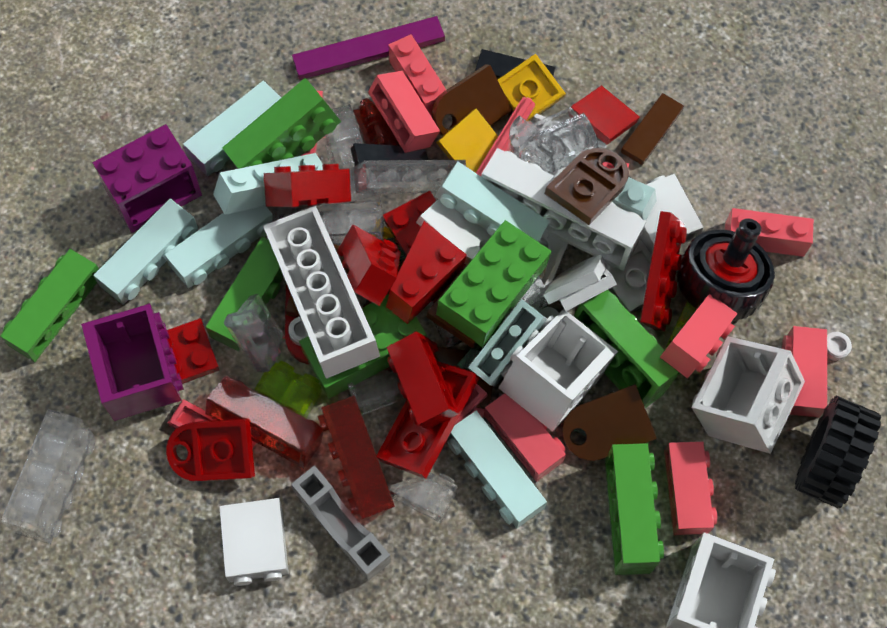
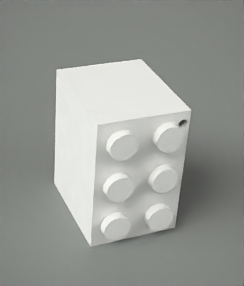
(556, 368)
(748, 394)
(721, 586)

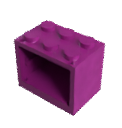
(147, 175)
(132, 362)

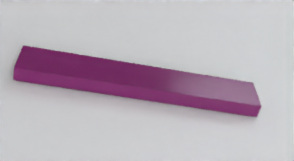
(364, 48)

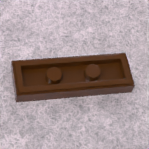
(652, 129)

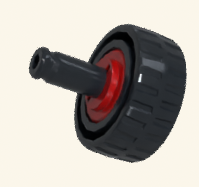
(728, 268)

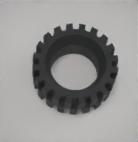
(838, 452)

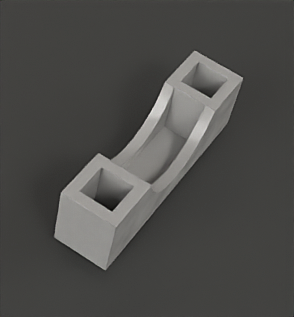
(340, 524)

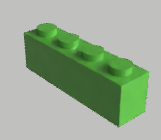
(258, 276)
(50, 305)

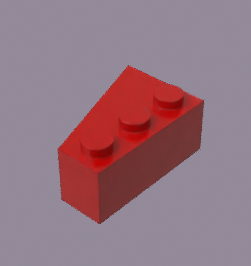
(307, 186)
(371, 263)
(424, 273)
(422, 380)

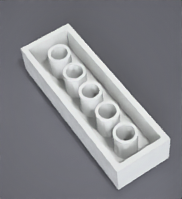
(611, 234)
(321, 292)

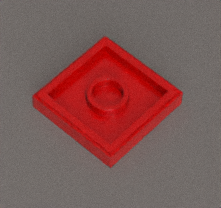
(606, 114)

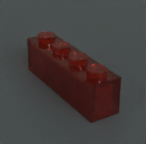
(270, 423)
(357, 458)

